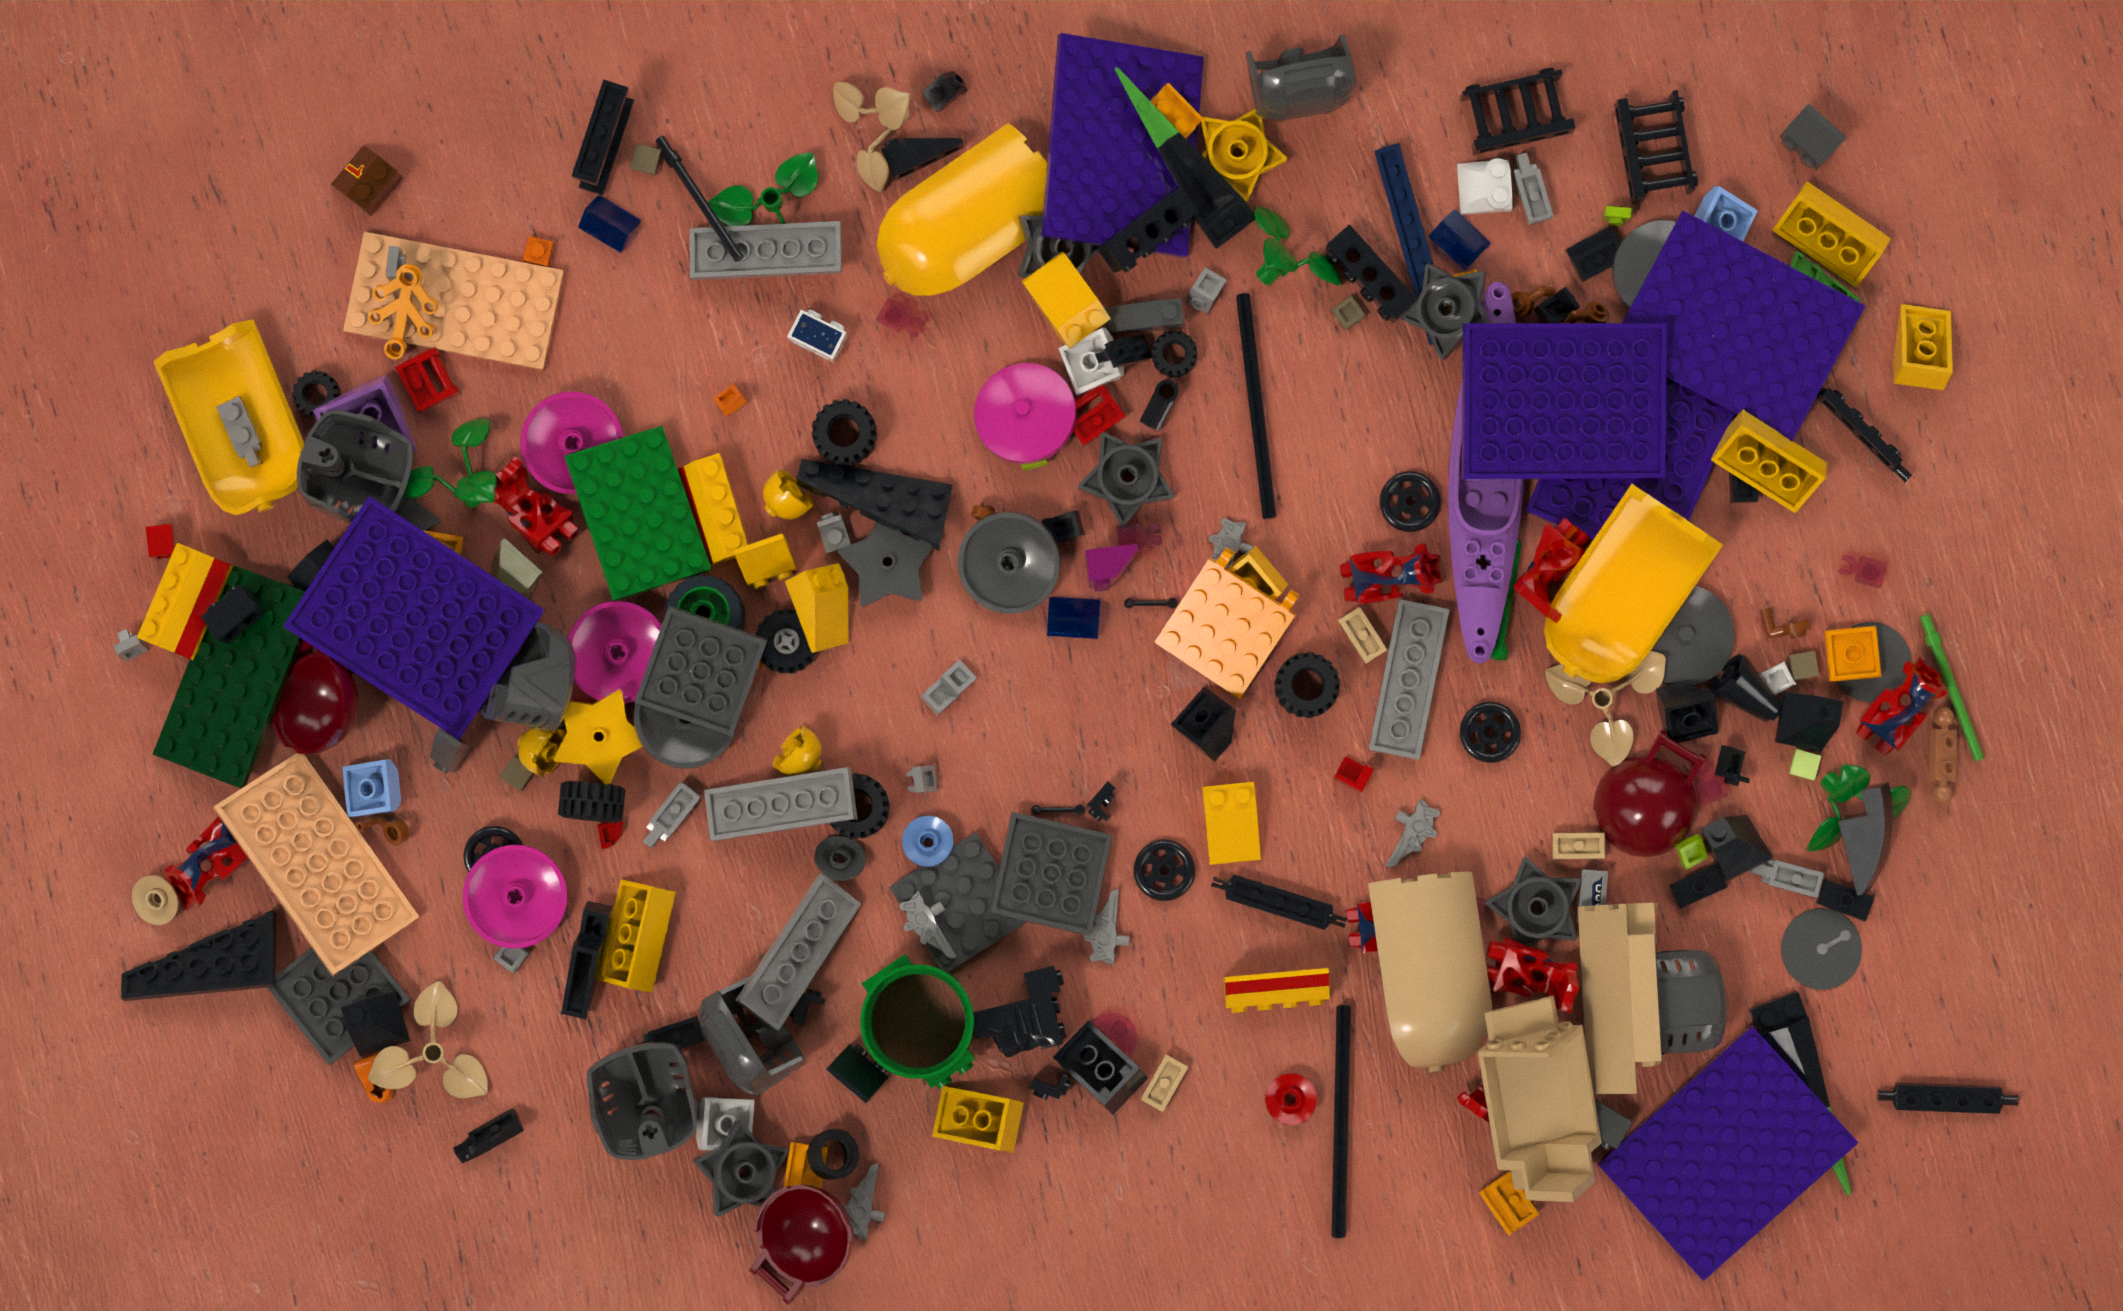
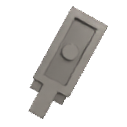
(1532, 191)
(241, 430)
(671, 814)
(1790, 877)

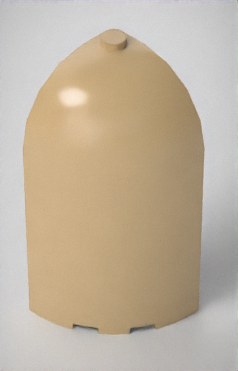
(1432, 967)

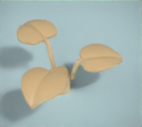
(892, 111)
(1616, 738)
(392, 1064)

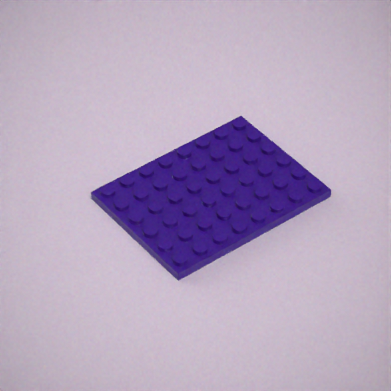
(1099, 151)
(1743, 324)
(1563, 400)
(1692, 436)
(414, 617)
(1727, 1153)

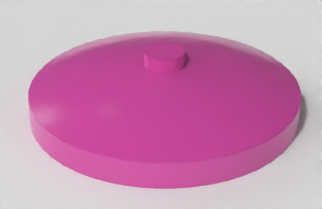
(1025, 413)
(562, 427)
(613, 648)
(514, 896)

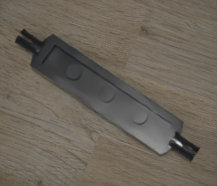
(1867, 435)
(1279, 902)
(1947, 1098)

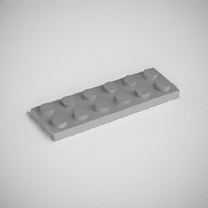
(768, 251)
(1408, 679)
(780, 804)
(798, 952)

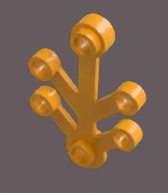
(404, 307)

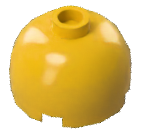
(784, 496)
(538, 749)
(799, 753)

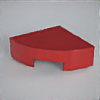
(610, 833)

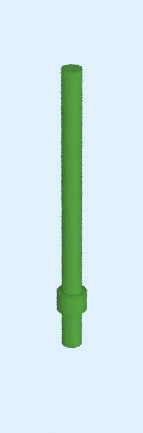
(1933, 640)

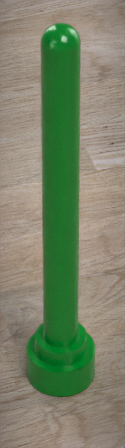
(1500, 649)

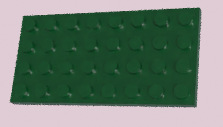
(233, 688)

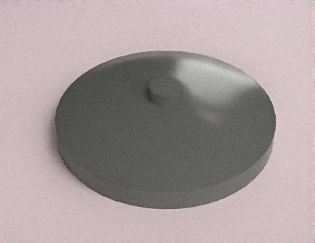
(1637, 257)
(1009, 562)
(1697, 639)
(677, 740)

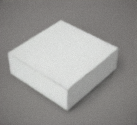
(1778, 678)

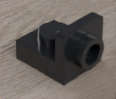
(1103, 797)

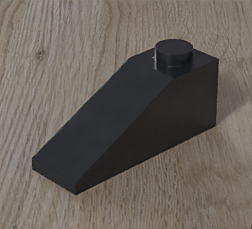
(913, 154)

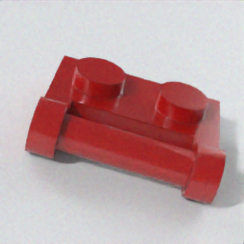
(419, 383)
(1098, 418)

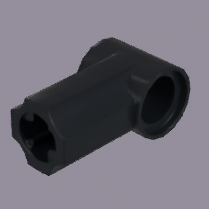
(1158, 407)

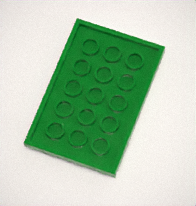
(637, 513)

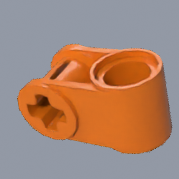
(363, 1069)

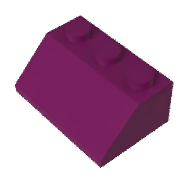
(1108, 565)

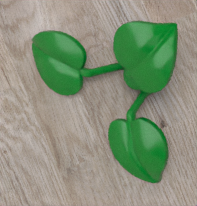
(795, 175)
(1279, 260)
(471, 490)
(1841, 788)

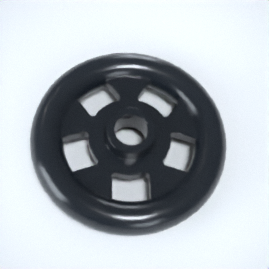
(1391, 513)
(1469, 726)
(485, 836)
(1145, 882)

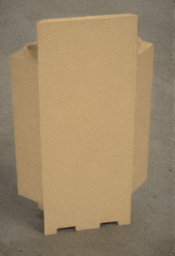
(1619, 993)
(1540, 1100)

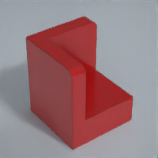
(160, 541)
(1353, 774)

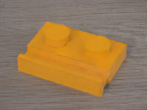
(1176, 110)
(798, 1168)
(1508, 1204)

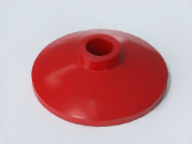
(1304, 1102)

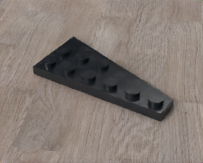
(889, 499)
(219, 963)

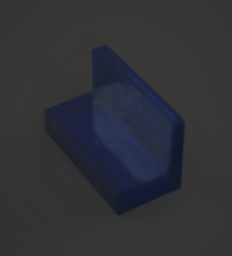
(608, 223)
(1459, 239)
(1073, 617)

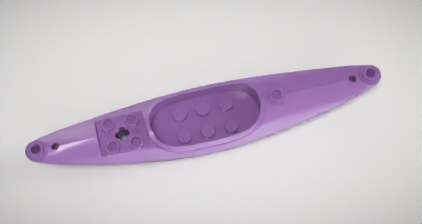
(1482, 525)

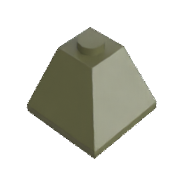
(515, 569)

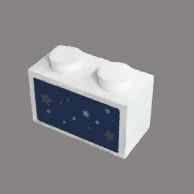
(817, 335)

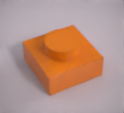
(538, 251)
(729, 400)

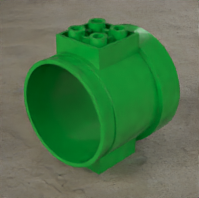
(934, 1075)

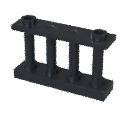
(1509, 135)
(603, 137)
(1630, 138)

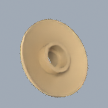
(148, 904)

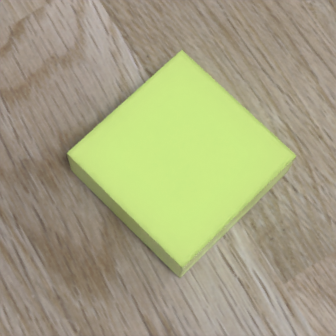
(1804, 764)

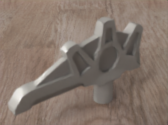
(1229, 537)
(1417, 828)
(923, 921)
(1104, 934)
(860, 1204)

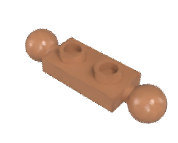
(1942, 755)

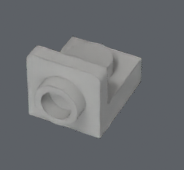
(394, 262)
(1205, 290)
(833, 532)

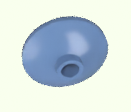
(927, 828)

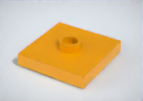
(1852, 654)

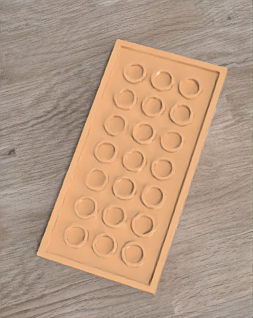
(485, 302)
(316, 863)

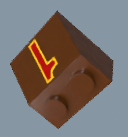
(367, 180)

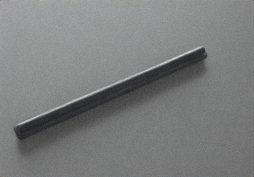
(1256, 406)
(1341, 1112)

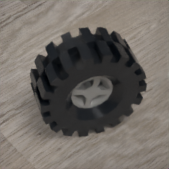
(780, 630)

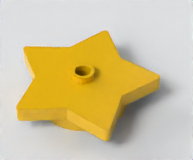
(1248, 137)
(584, 721)

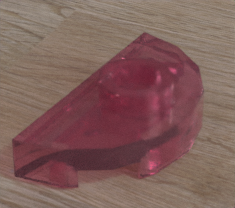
(1118, 1029)

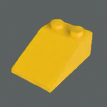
(1065, 300)
(1923, 347)
(766, 561)
(1259, 572)
(821, 606)
(1231, 823)
(978, 1119)

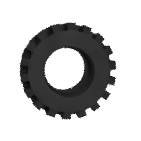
(838, 411)
(1323, 669)
(591, 801)
(879, 811)

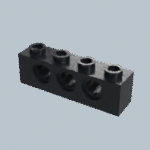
(1350, 240)
(1115, 248)

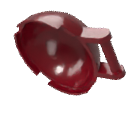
(316, 704)
(1648, 801)
(803, 1238)

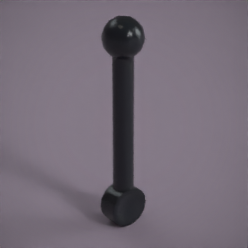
(1171, 603)
(1079, 809)

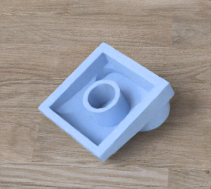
(1726, 212)
(371, 788)

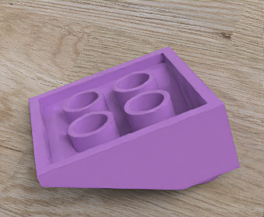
(375, 400)

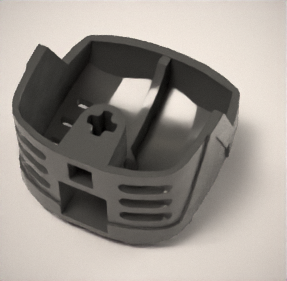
(1302, 83)
(363, 469)
(536, 682)
(1690, 1001)
(733, 1048)
(643, 1082)

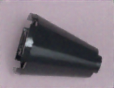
(1746, 689)

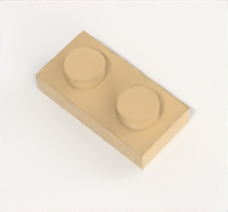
(1362, 635)
(1578, 846)
(1164, 1083)

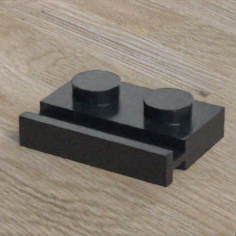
(1594, 253)

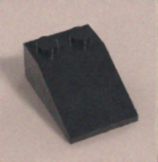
(1100, 1067)
(858, 1072)

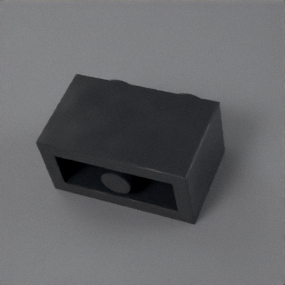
(233, 614)

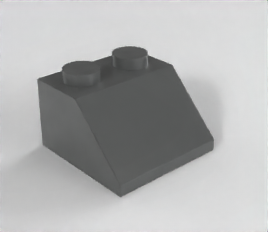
(1811, 137)

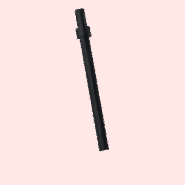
(674, 160)

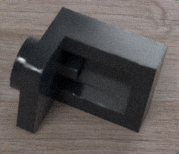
(944, 90)
(1557, 307)
(1065, 526)
(1730, 765)
(800, 1009)
(1044, 1089)

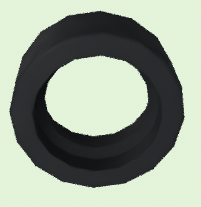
(815, 1159)

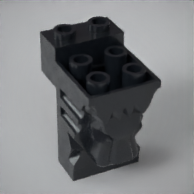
(1026, 1022)

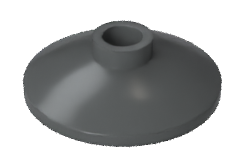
(840, 850)

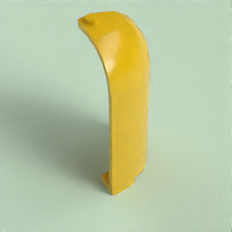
(962, 215)
(215, 373)
(1627, 588)

